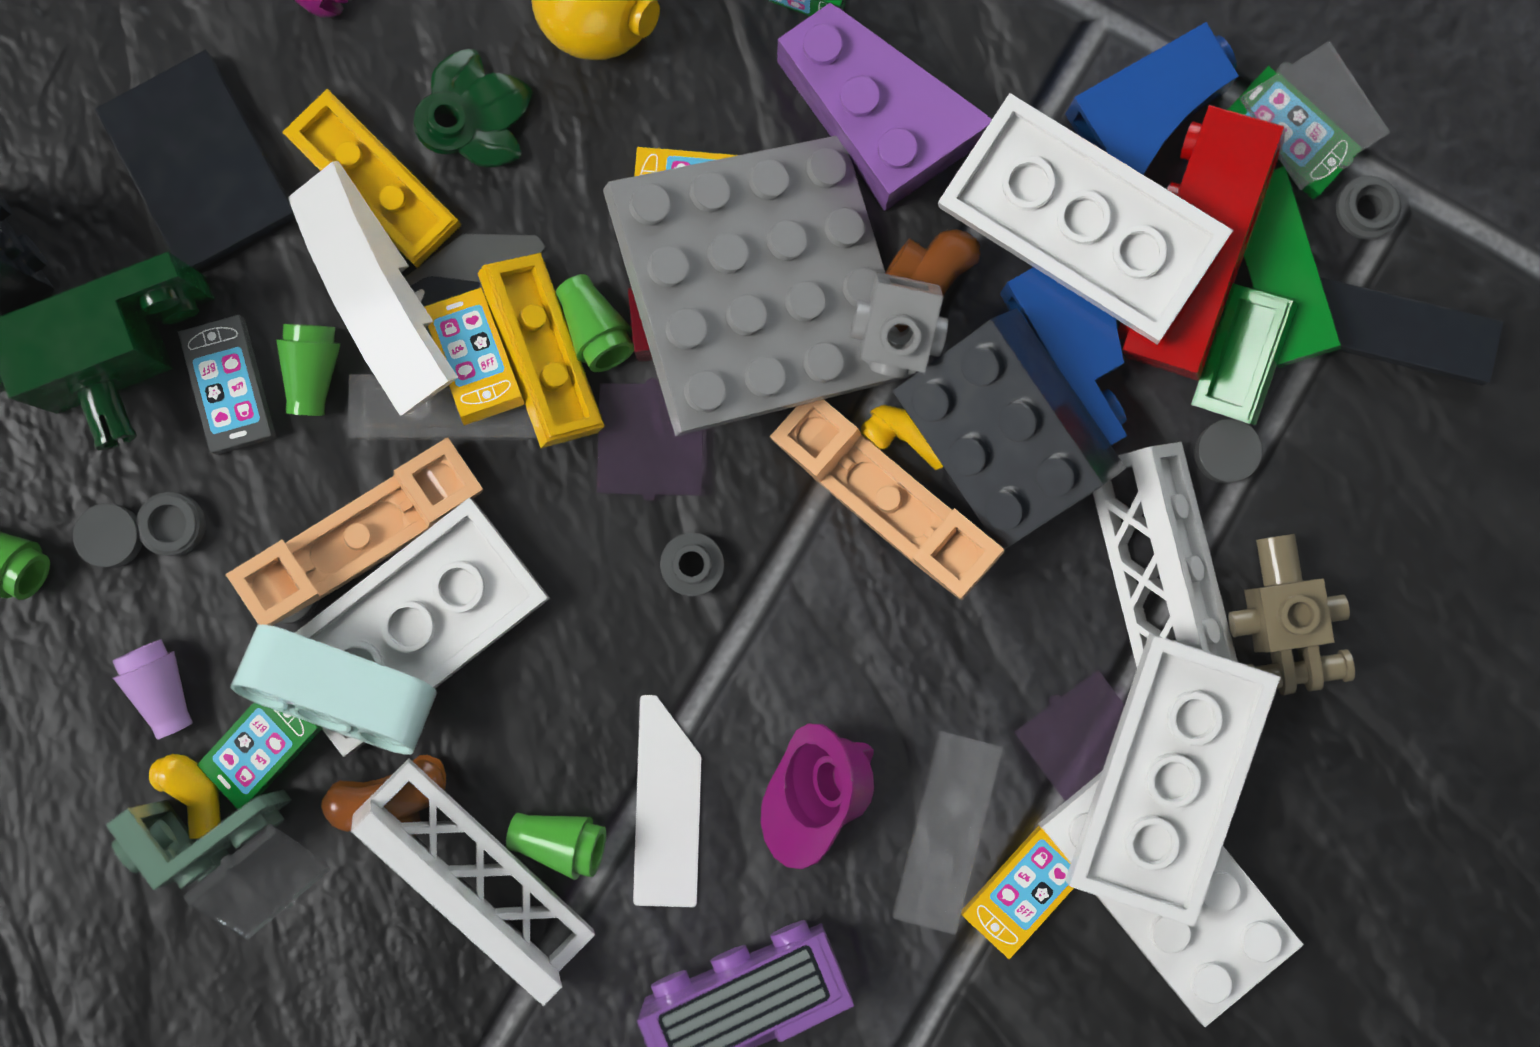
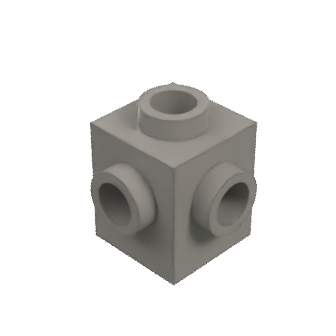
(899, 302)

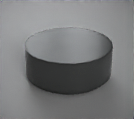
(1228, 451)
(170, 524)
(107, 536)

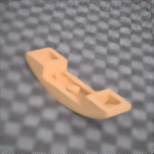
(887, 497)
(356, 536)

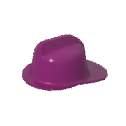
(815, 793)

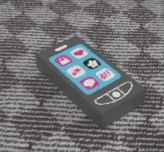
(227, 384)

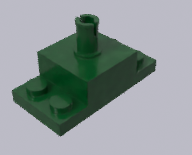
(98, 341)

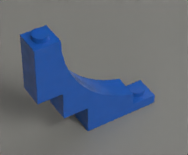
(1130, 120)

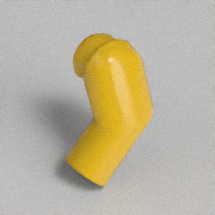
(187, 783)

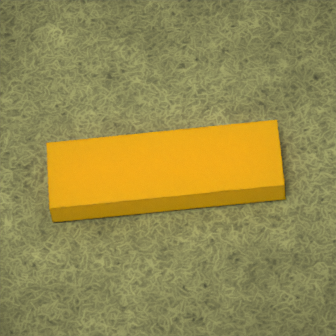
(396, 197)
(540, 349)

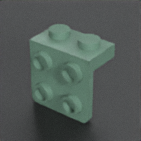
(159, 846)

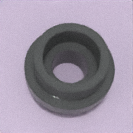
(1384, 198)
(706, 579)

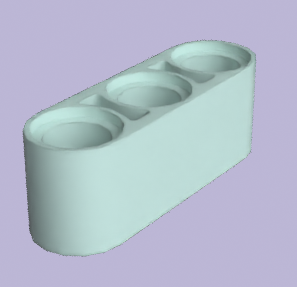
(334, 689)

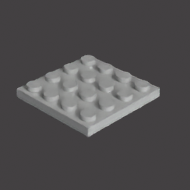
(750, 279)

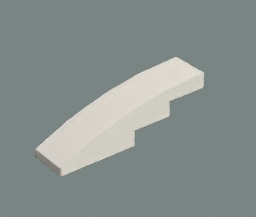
(368, 288)

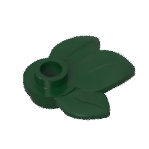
(480, 104)

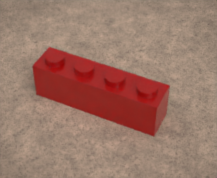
(1228, 180)

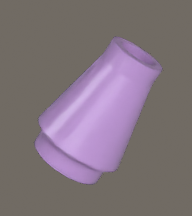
(154, 687)

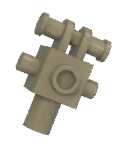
(1292, 616)

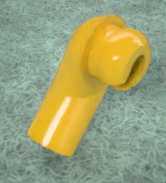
(894, 422)

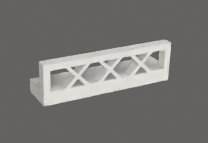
(1179, 554)
(455, 898)

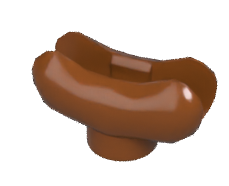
(940, 263)
(348, 796)

